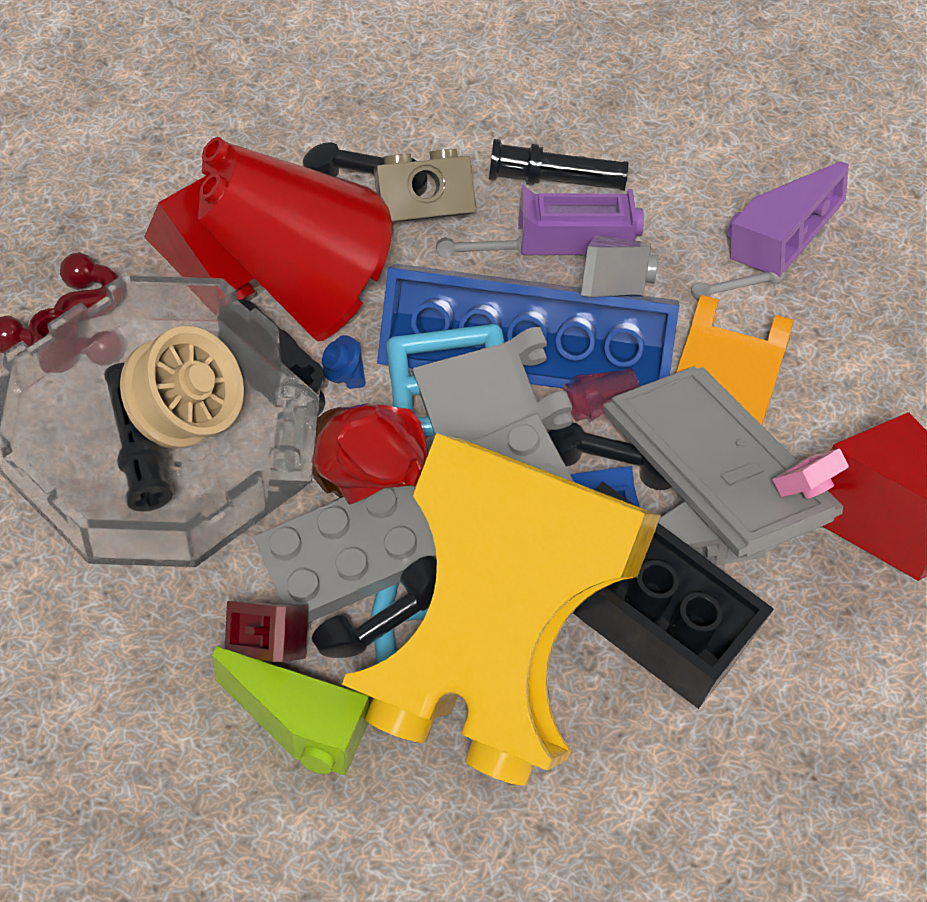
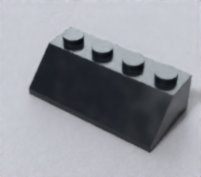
(678, 616)

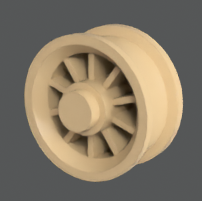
(182, 387)

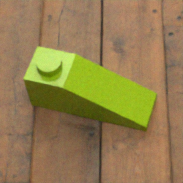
(303, 714)

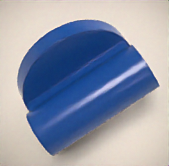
(344, 362)

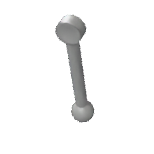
(446, 247)
(704, 289)

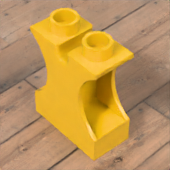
(510, 571)

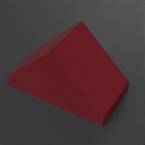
(267, 630)

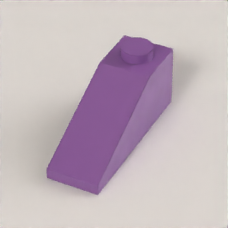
(786, 219)

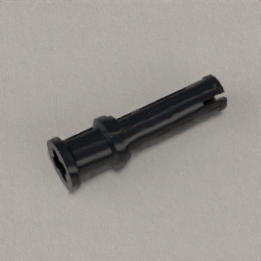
(535, 164)
(139, 456)

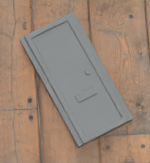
(718, 460)

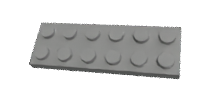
(365, 546)

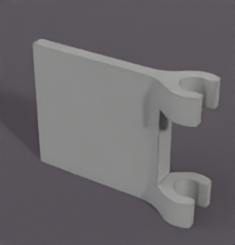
(489, 389)

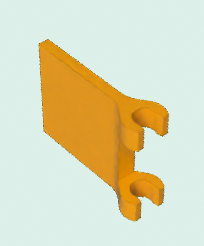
(737, 361)

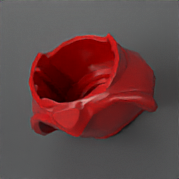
(370, 450)

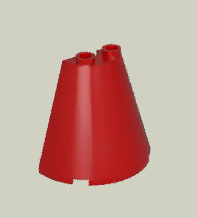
(296, 231)

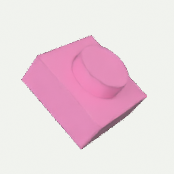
(811, 475)

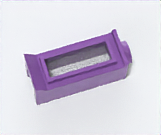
(571, 220)

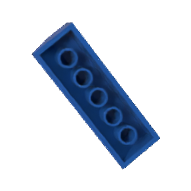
(579, 330)

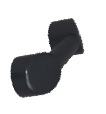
(329, 158)
(573, 441)
(340, 639)

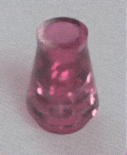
(591, 391)

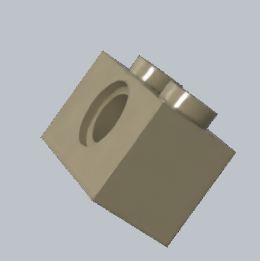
(453, 185)

